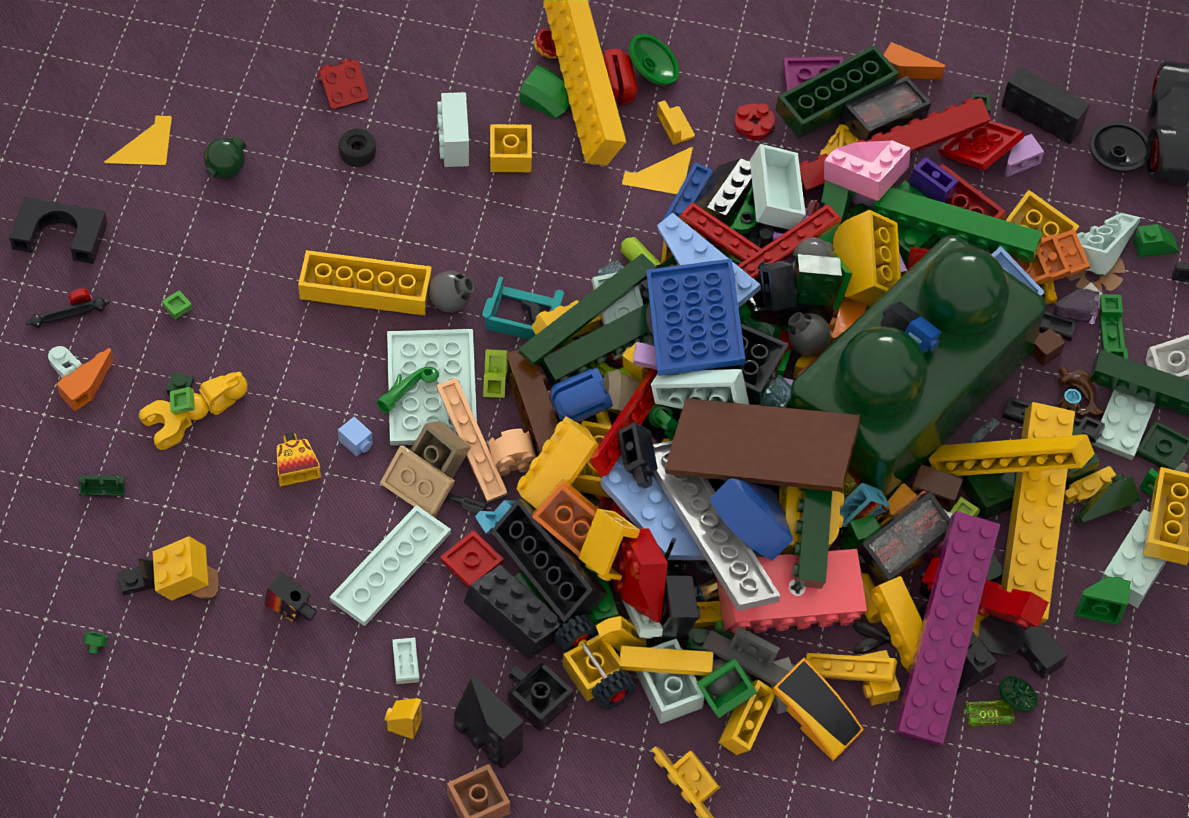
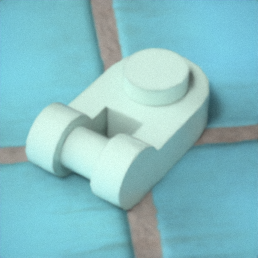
(60, 358)

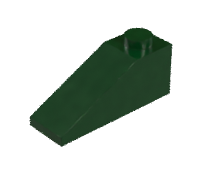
(1110, 497)

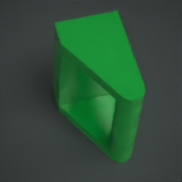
(735, 695)

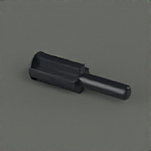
(468, 503)

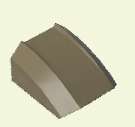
(620, 388)

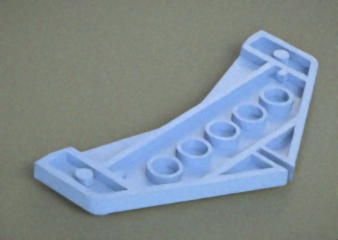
(652, 510)

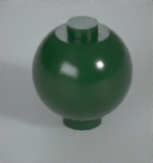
(225, 157)

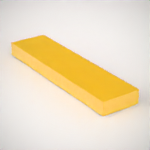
(666, 660)
(853, 667)

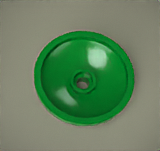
(653, 59)

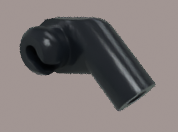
(532, 308)

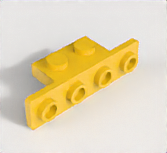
(691, 777)

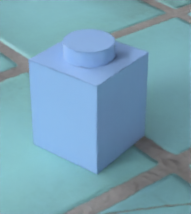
(355, 437)

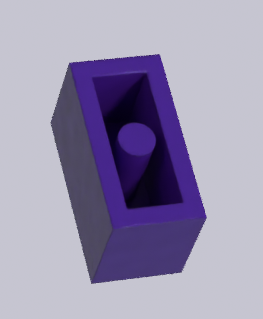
(933, 181)

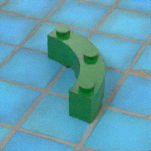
(839, 200)

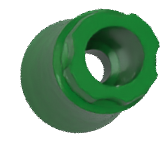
(651, 421)

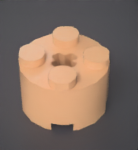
(512, 451)

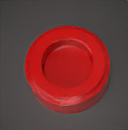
(79, 296)

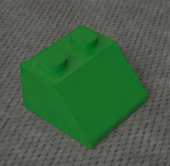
(1105, 600)

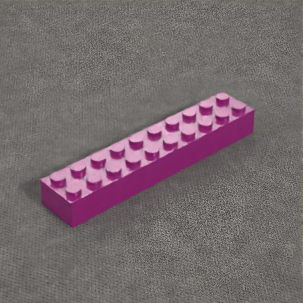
(947, 629)

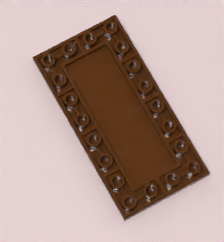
(763, 444)

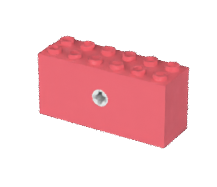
(838, 601)

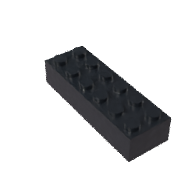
(548, 563)

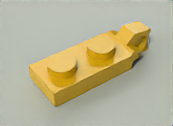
(1086, 487)

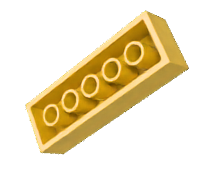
(365, 282)

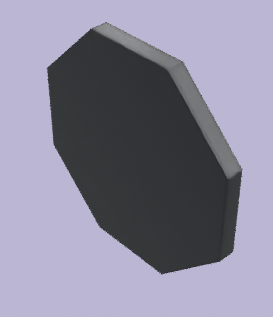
(1001, 636)

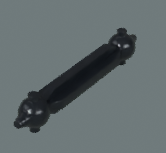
(68, 312)

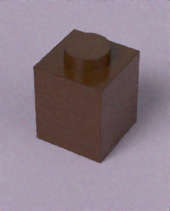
(1047, 347)

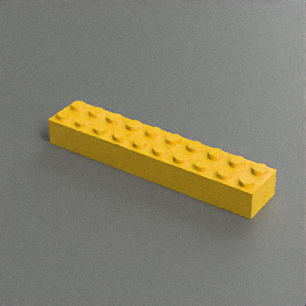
(585, 79)
(1037, 511)

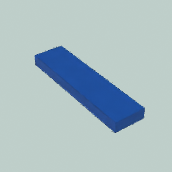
(690, 189)

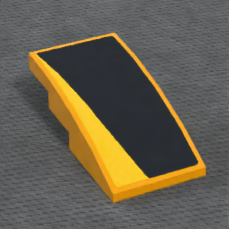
(818, 709)

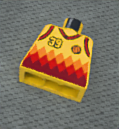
(296, 461)

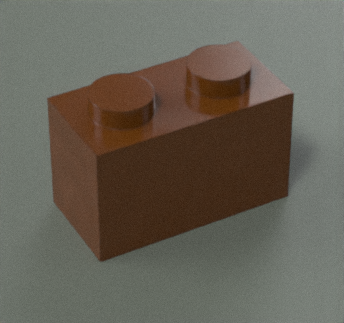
(942, 485)

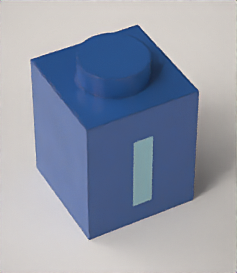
(924, 334)

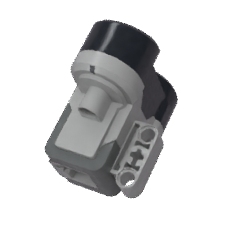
(1170, 125)

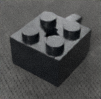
(539, 695)

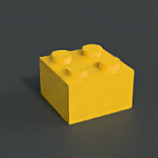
(510, 148)
(180, 568)

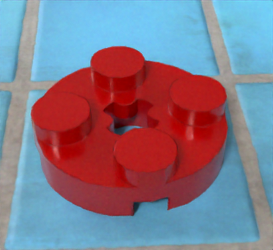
(757, 112)

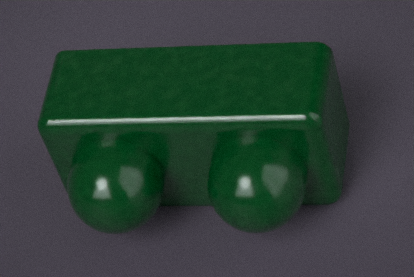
(918, 398)

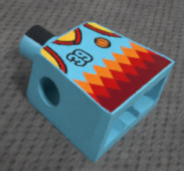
(863, 503)

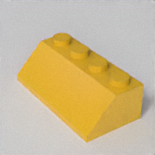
(560, 459)

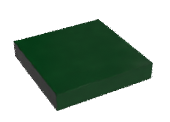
(1163, 446)

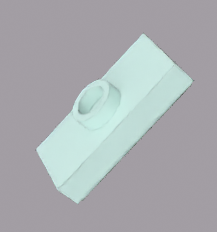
(405, 660)

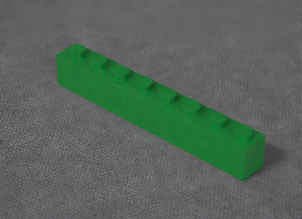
(947, 220)

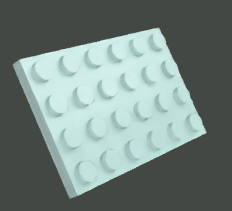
(446, 351)

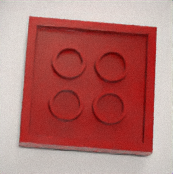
(981, 146)

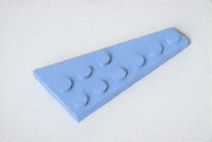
(692, 248)

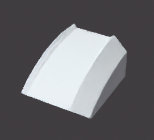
(1171, 357)

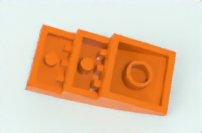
(1056, 258)

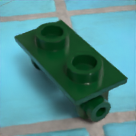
(102, 485)

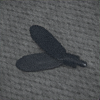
(875, 637)

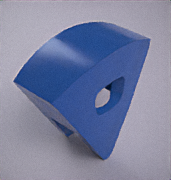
(753, 516)

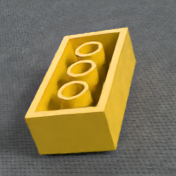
(1169, 518)

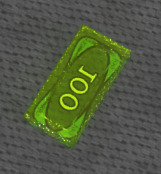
(989, 713)

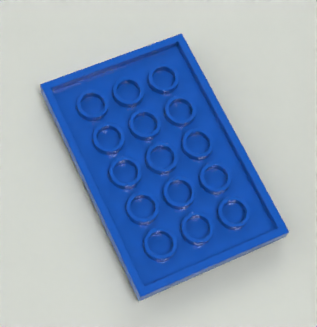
(695, 317)

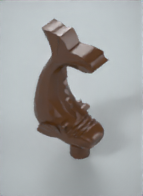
(1080, 379)

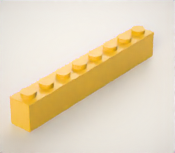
(1013, 455)

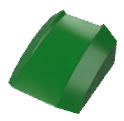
(545, 92)

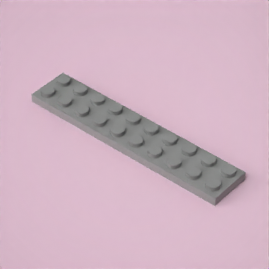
(724, 551)

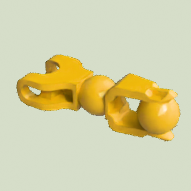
(214, 396)

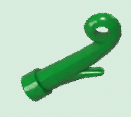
(388, 401)

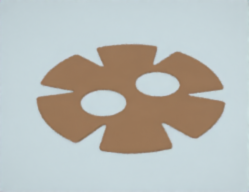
(1109, 280)

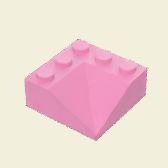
(867, 166)

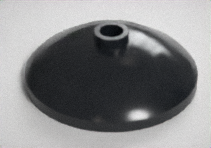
(1120, 147)

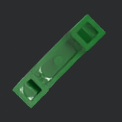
(1111, 325)

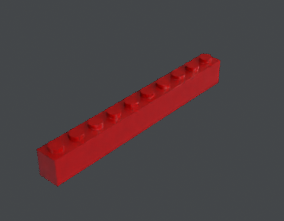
(916, 135)

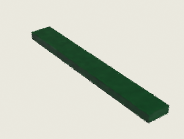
(586, 310)

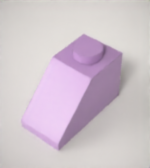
(1024, 156)

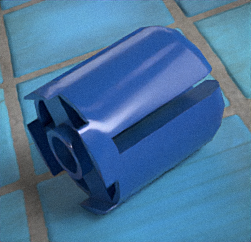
(580, 396)

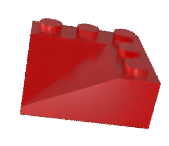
(642, 574)

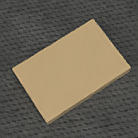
(417, 481)

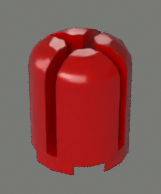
(621, 75)

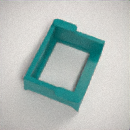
(510, 327)

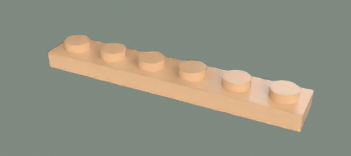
(468, 430)

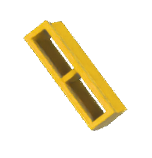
(620, 633)

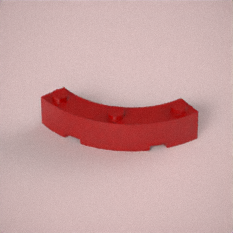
(1017, 606)

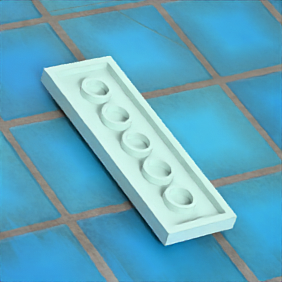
(390, 565)

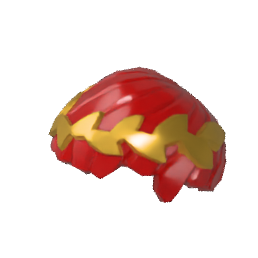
(545, 44)

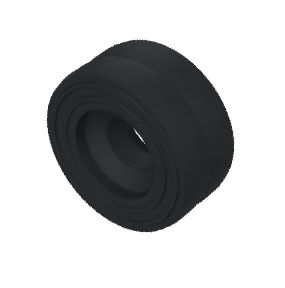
(357, 137)

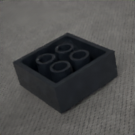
(762, 360)
(489, 723)

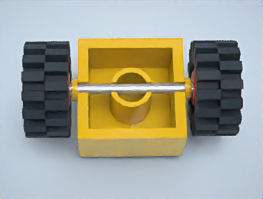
(593, 663)

